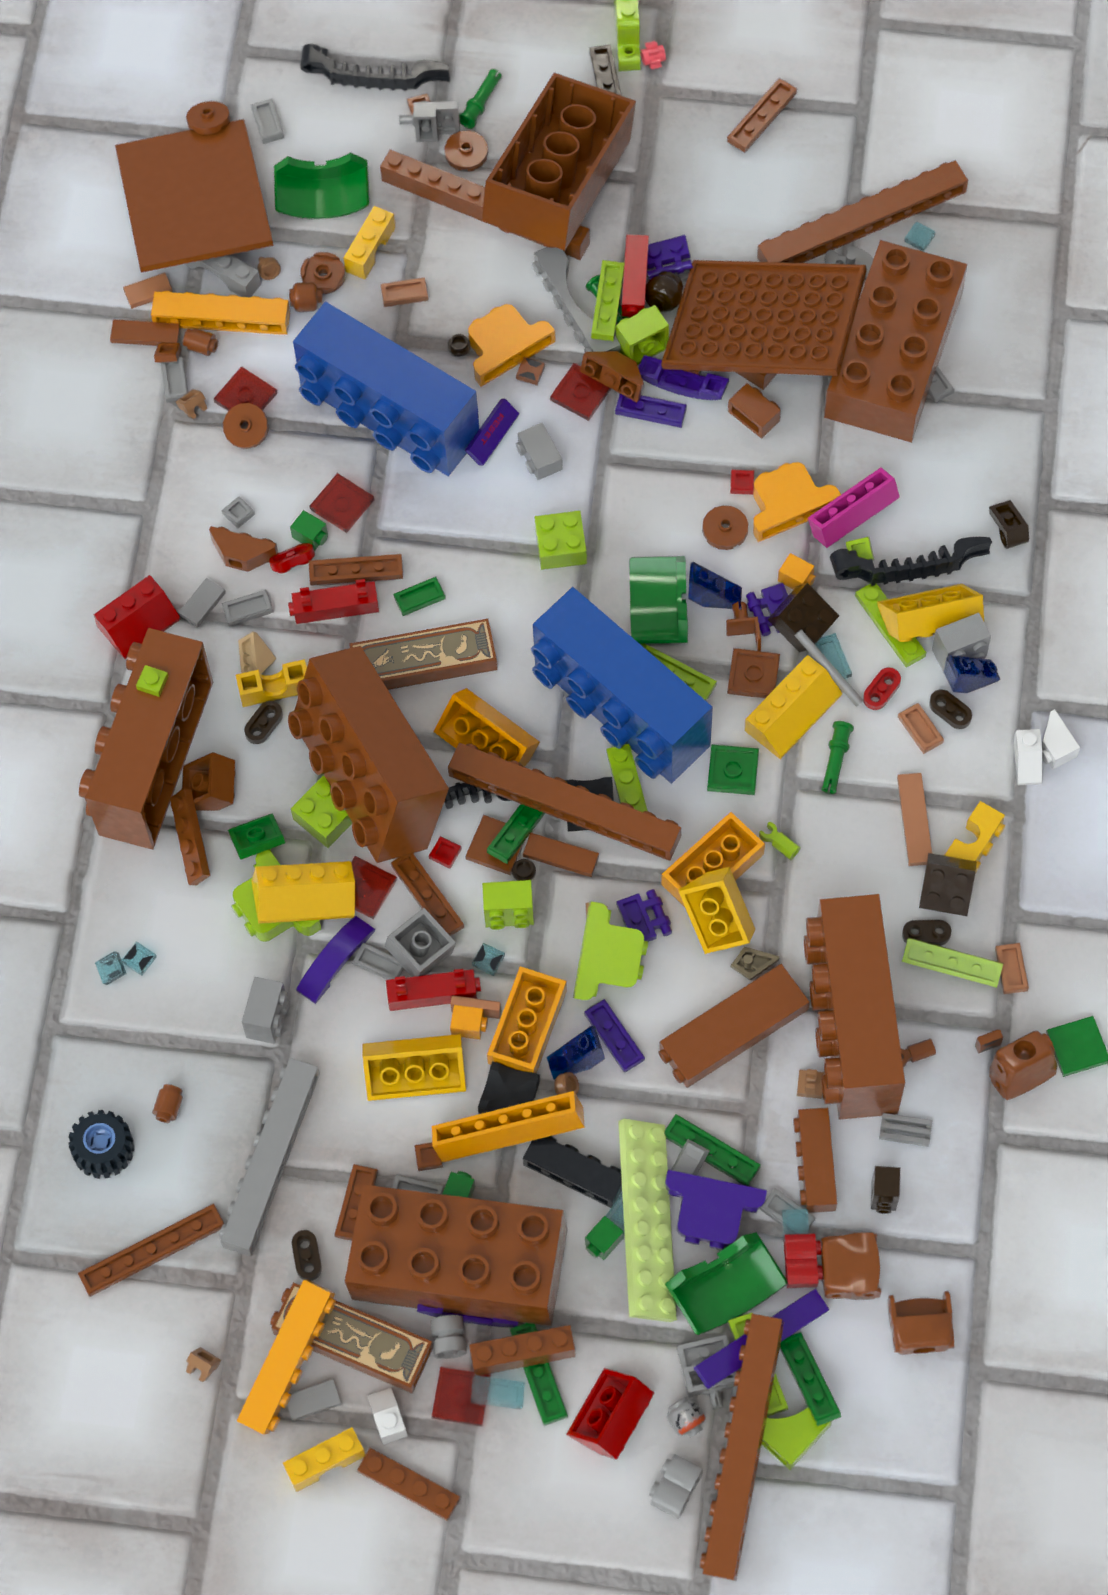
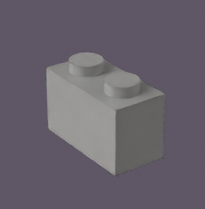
(539, 451)

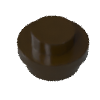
(458, 345)
(523, 870)

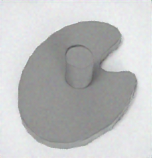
(854, 256)

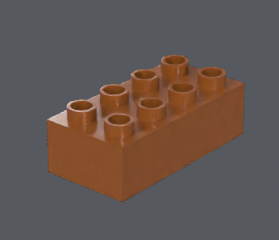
(558, 161)
(896, 341)
(147, 740)
(367, 754)
(859, 1016)
(456, 1254)

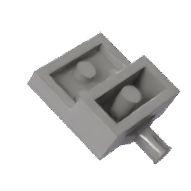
(433, 119)
(693, 1354)

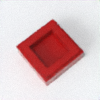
(742, 482)
(445, 852)

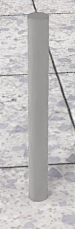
(823, 661)

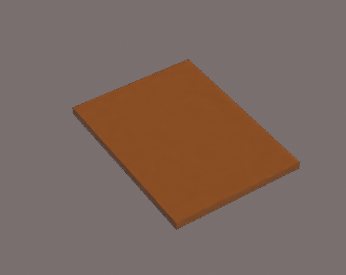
(193, 196)
(764, 317)

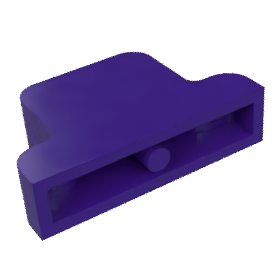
(711, 1207)

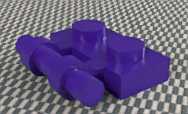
(667, 252)
(771, 599)
(635, 915)

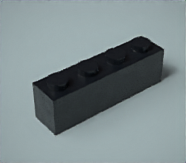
(574, 1170)

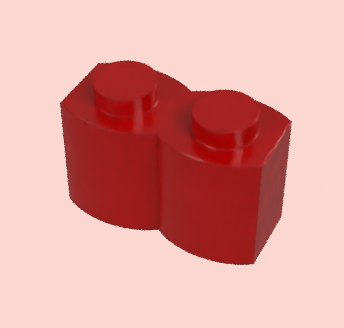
(801, 1260)

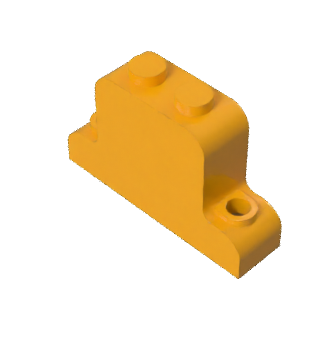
(503, 341)
(787, 499)

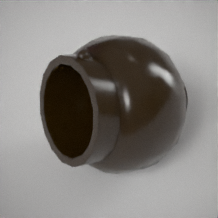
(664, 291)

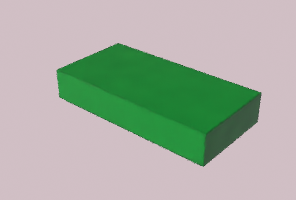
(419, 596)

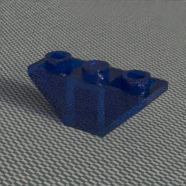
(712, 589)
(969, 673)
(578, 1054)

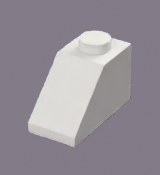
(1058, 742)
(1028, 756)
(387, 1416)

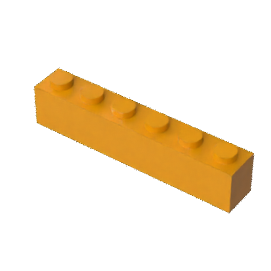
(222, 312)
(508, 1126)
(286, 1357)

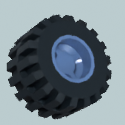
(101, 1144)

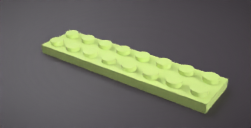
(646, 1220)

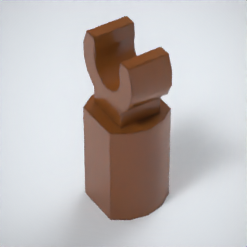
(918, 1051)

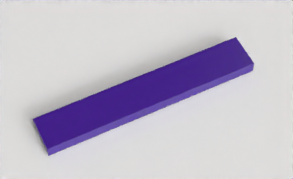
(727, 1359)

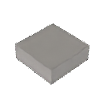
(238, 512)

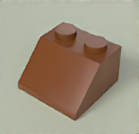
(210, 781)

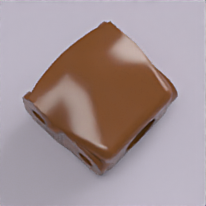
(1023, 1065)
(851, 1266)
(921, 1324)

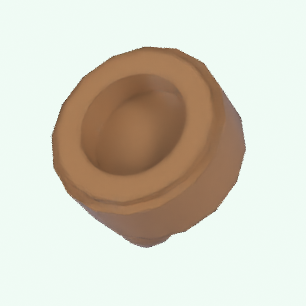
(268, 268)
(566, 1083)

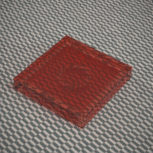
(245, 388)
(579, 393)
(341, 502)
(371, 886)
(454, 1398)

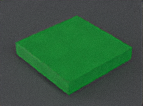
(733, 769)
(256, 836)
(1078, 1046)

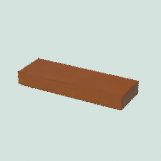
(144, 332)
(561, 854)
(359, 1176)

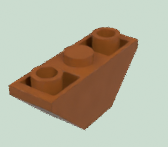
(614, 371)
(242, 550)

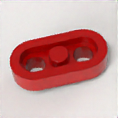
(297, 555)
(880, 689)

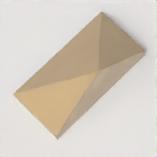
(254, 653)

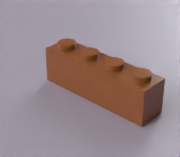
(816, 1160)
(522, 1350)

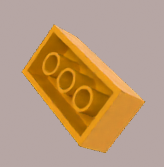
(725, 845)
(527, 1020)

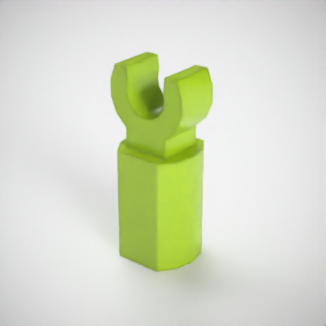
(780, 841)

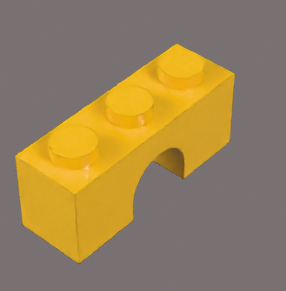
(375, 230)
(261, 688)
(985, 824)
(311, 1464)

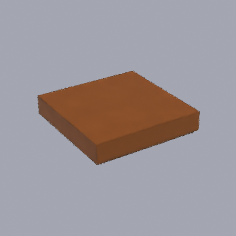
(753, 673)
(482, 839)

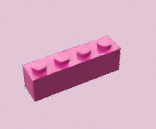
(853, 507)

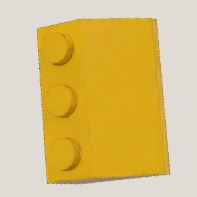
(717, 911)

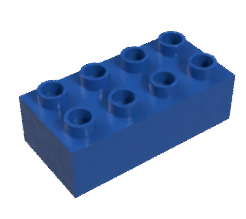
(385, 390)
(620, 686)

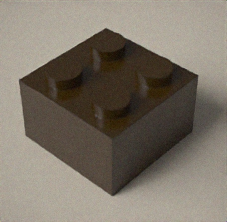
(804, 611)
(947, 884)

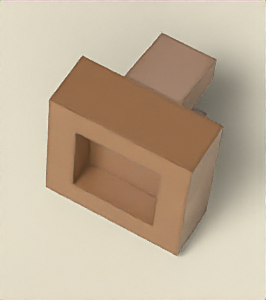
(190, 401)
(810, 1084)
(203, 1361)

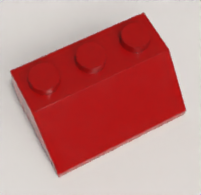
(134, 612)
(610, 1413)

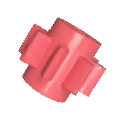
(653, 55)

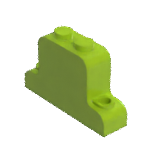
(627, 34)
(245, 907)
(607, 954)

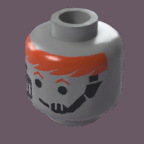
(686, 1417)

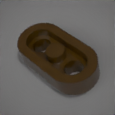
(952, 709)
(262, 723)
(927, 931)
(306, 1256)

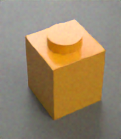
(796, 572)
(468, 1022)

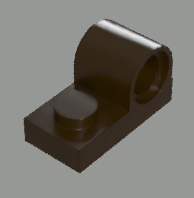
(1012, 526)

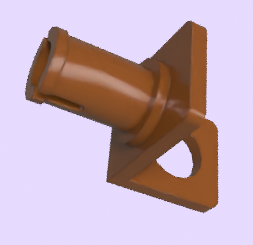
(743, 624)

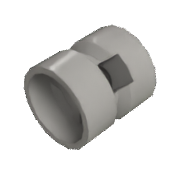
(448, 1334)

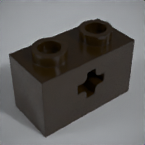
(885, 1189)

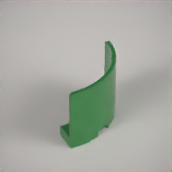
(321, 190)
(656, 599)
(728, 1285)

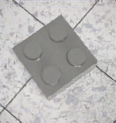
(962, 638)
(420, 944)
(265, 1010)

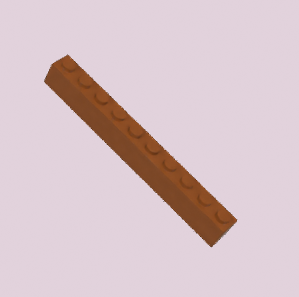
(453, 192)
(866, 216)
(565, 801)
(743, 1447)

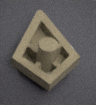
(753, 962)

